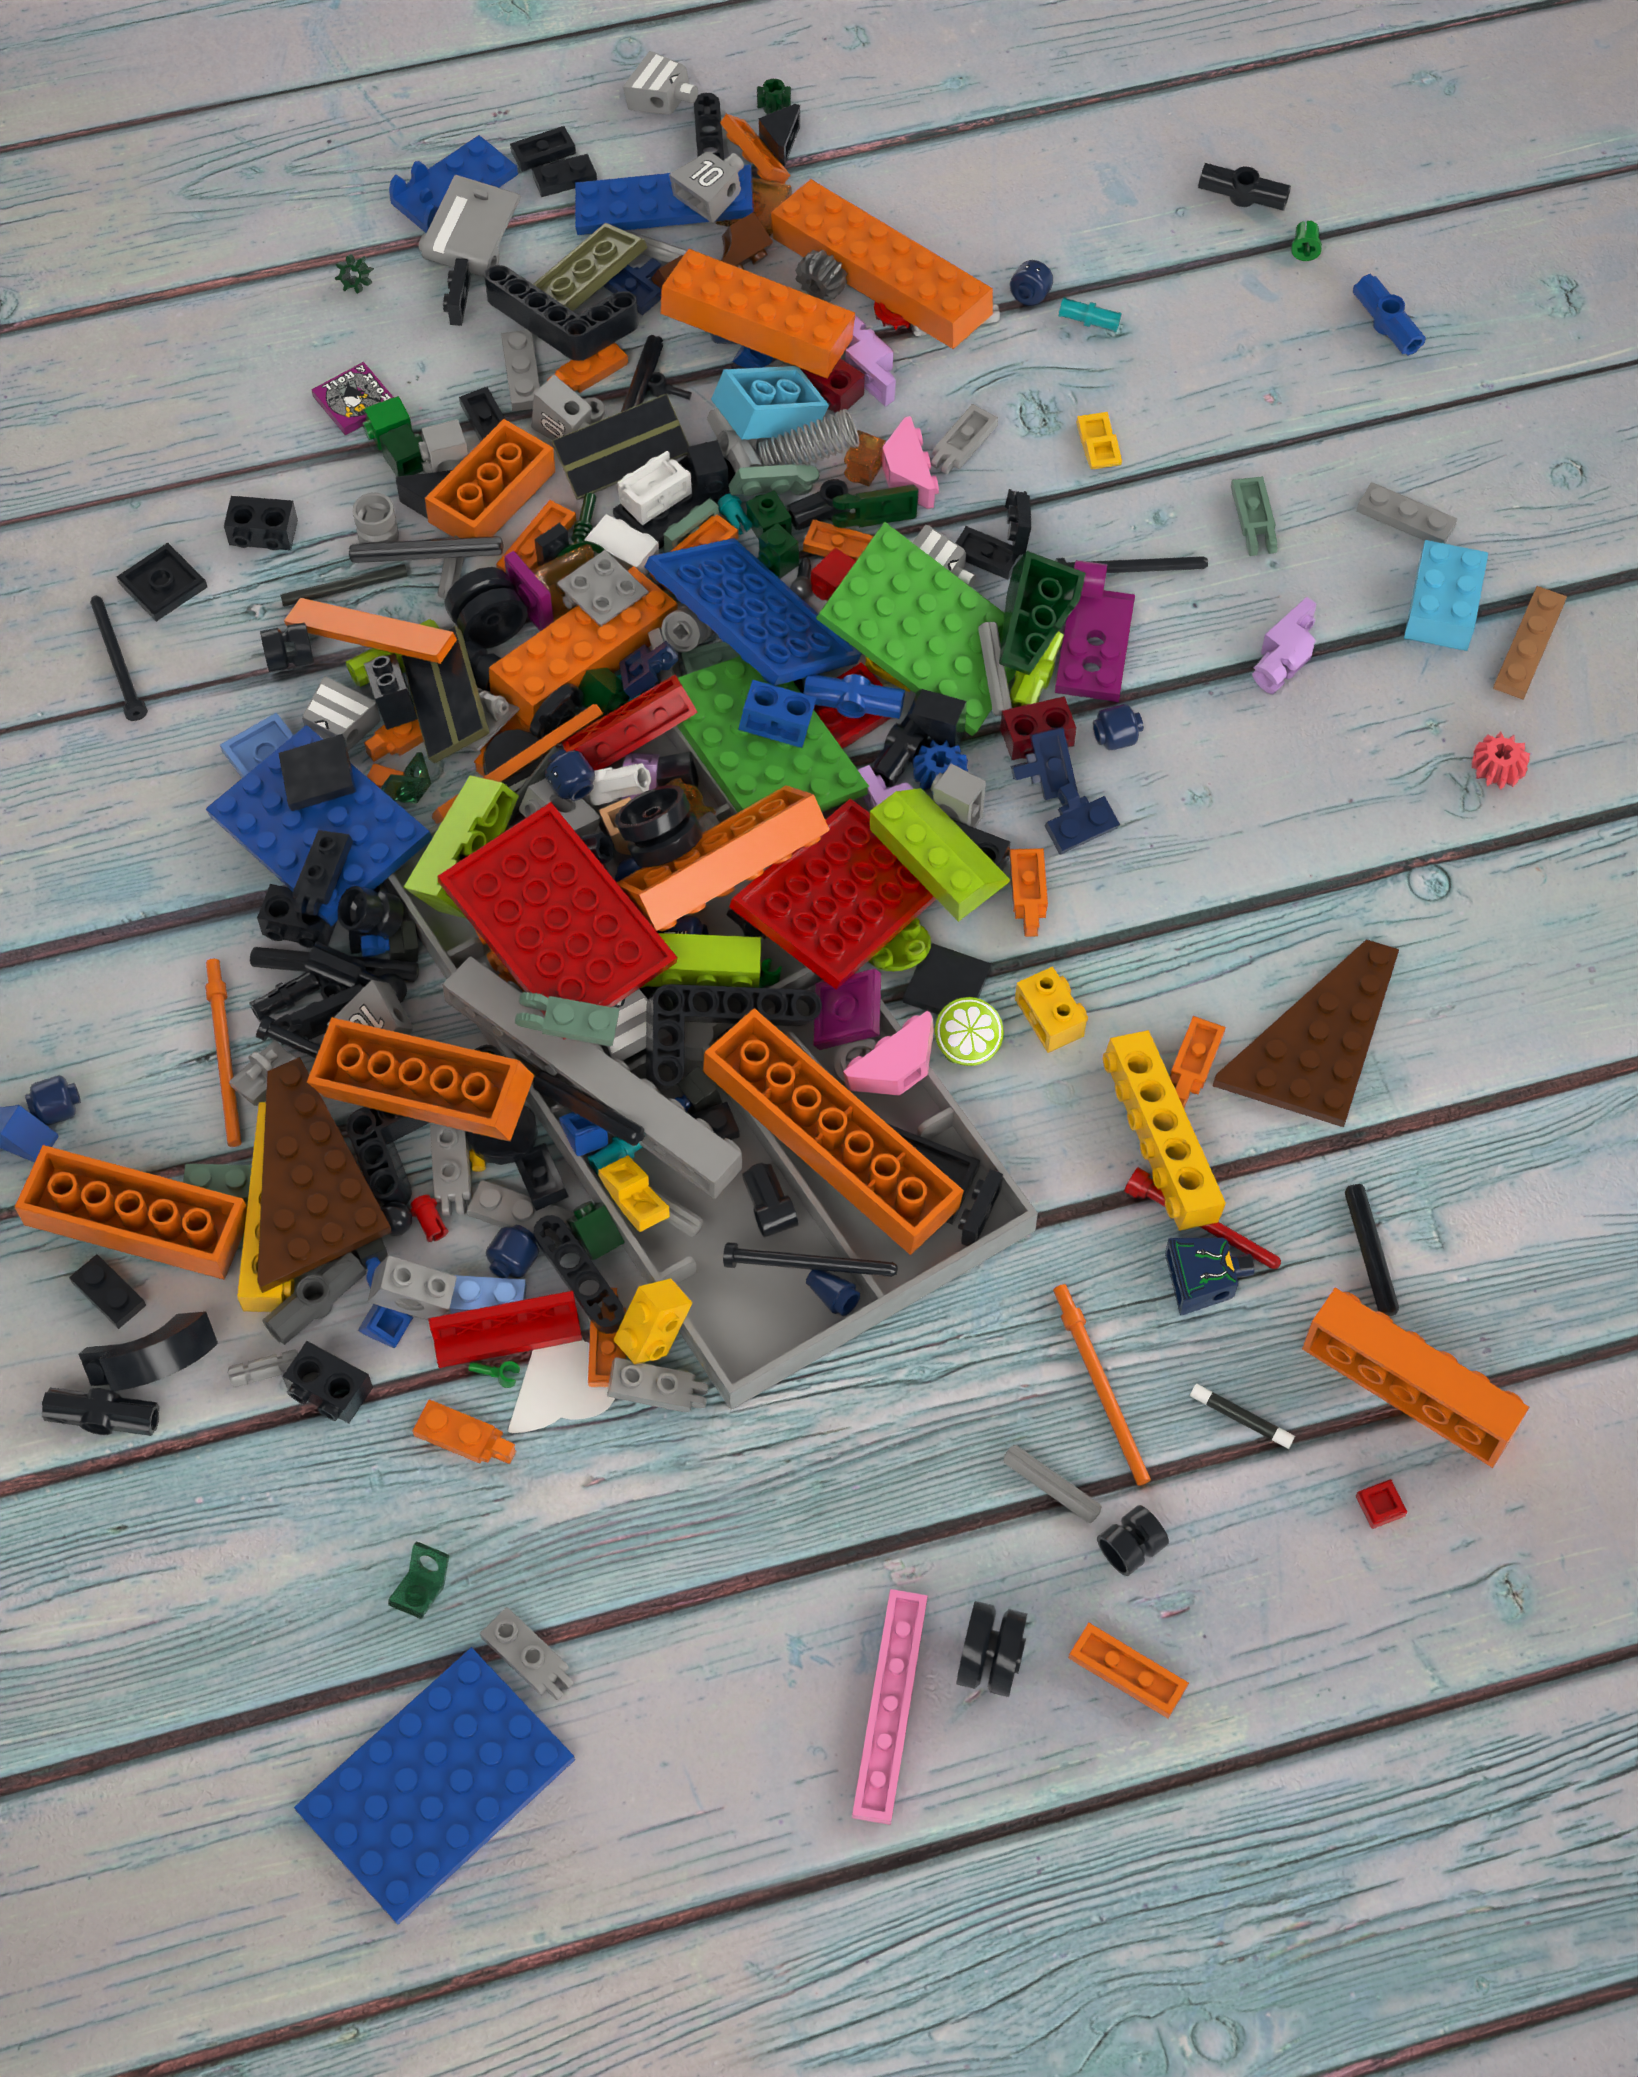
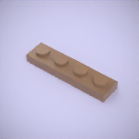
(1530, 642)

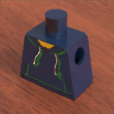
(1204, 1271)

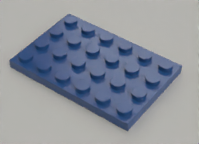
(752, 611)
(262, 822)
(434, 1785)

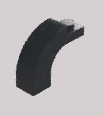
(152, 1357)

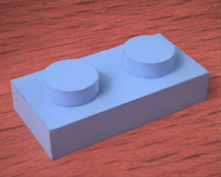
(482, 1292)

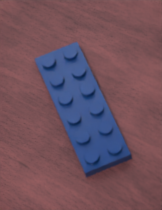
(646, 203)

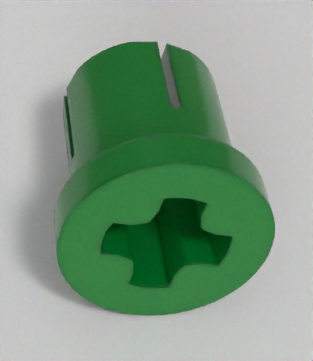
(1302, 237)

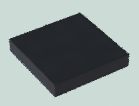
(162, 582)
(317, 772)
(944, 978)

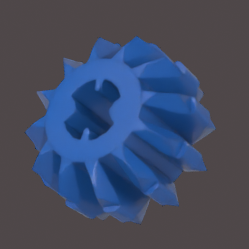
(936, 760)

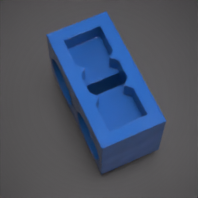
(777, 713)

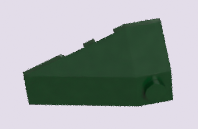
(1036, 608)

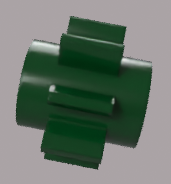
(773, 96)
(356, 266)

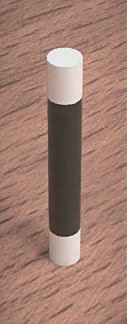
(1242, 1416)

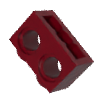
(841, 387)
(1035, 719)

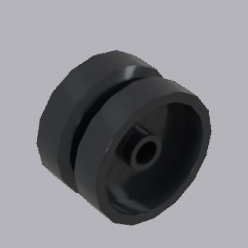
(486, 607)
(658, 826)
(992, 1648)

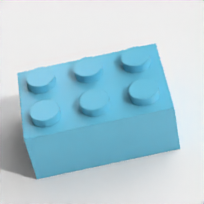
(768, 401)
(1446, 595)

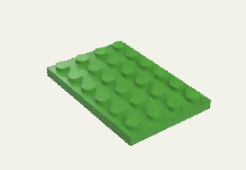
(916, 622)
(756, 766)

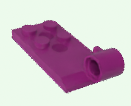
(1101, 616)

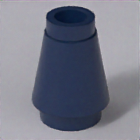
(834, 1291)

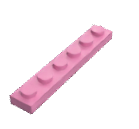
(890, 1707)

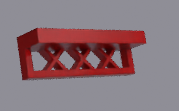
(633, 724)
(505, 1329)

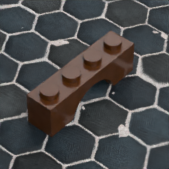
(742, 243)

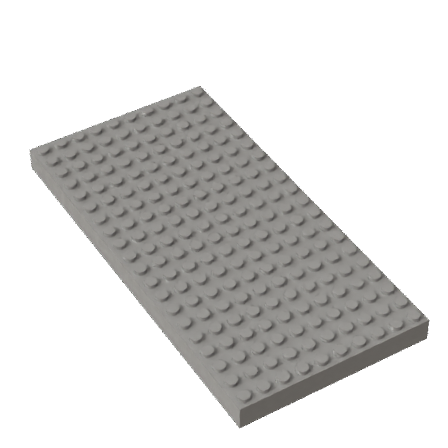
(752, 1319)

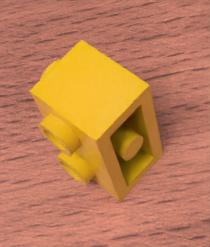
(1051, 1009)
(652, 1321)

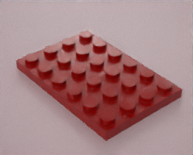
(835, 898)
(556, 914)

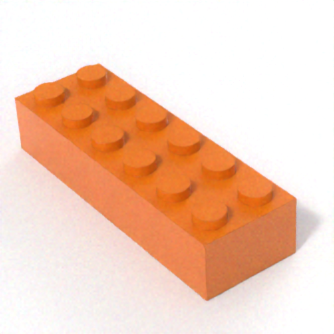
(757, 313)
(573, 646)
(726, 856)
(421, 1079)
(132, 1212)
(1414, 1376)

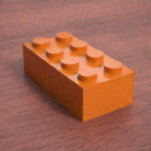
(490, 483)

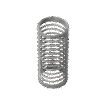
(843, 417)

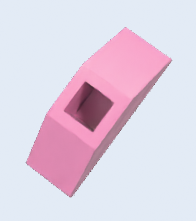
(907, 464)
(895, 1061)

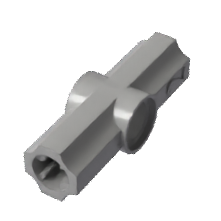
(739, 452)

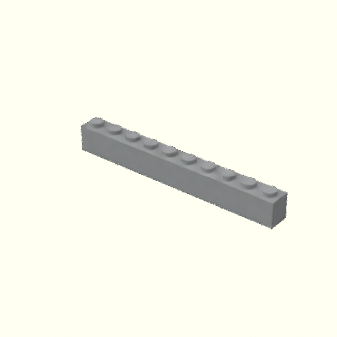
(669, 1131)

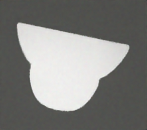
(557, 1389)

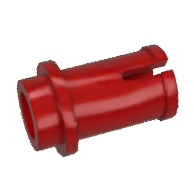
(425, 1210)

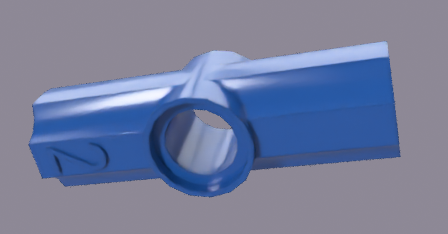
(1389, 314)
(855, 696)

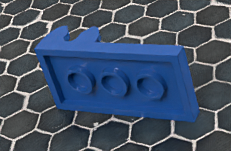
(427, 187)

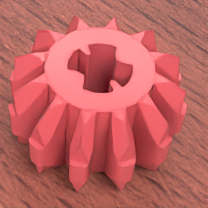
(1500, 760)

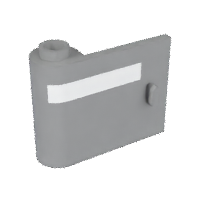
(469, 225)

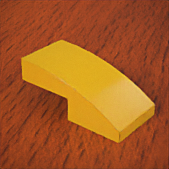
(1098, 440)
(632, 1193)

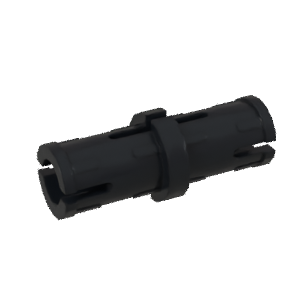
(284, 995)

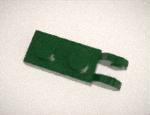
(876, 507)

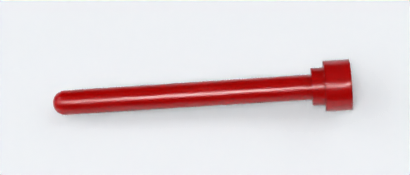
(1142, 1185)

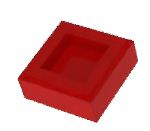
(1381, 1504)

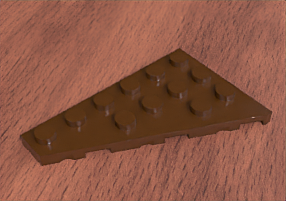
(1319, 1045)
(311, 1185)

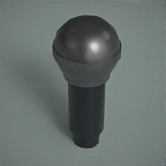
(802, 584)

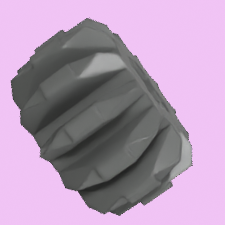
(821, 275)

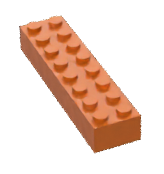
(884, 263)
(832, 1131)

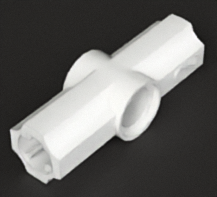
(617, 783)

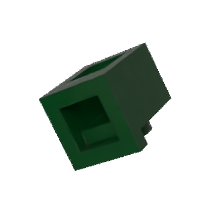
(778, 551)

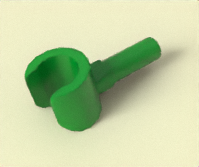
(766, 977)
(497, 1372)

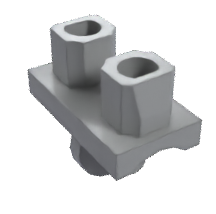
(252, 1079)

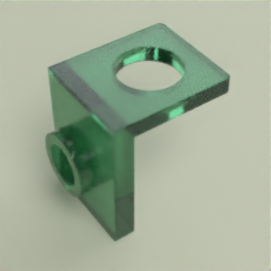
(408, 787)
(420, 1585)

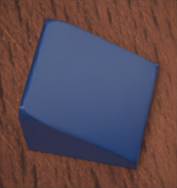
(751, 359)
(583, 1134)
(385, 1325)

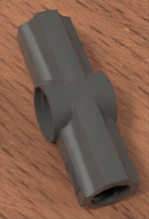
(298, 1312)

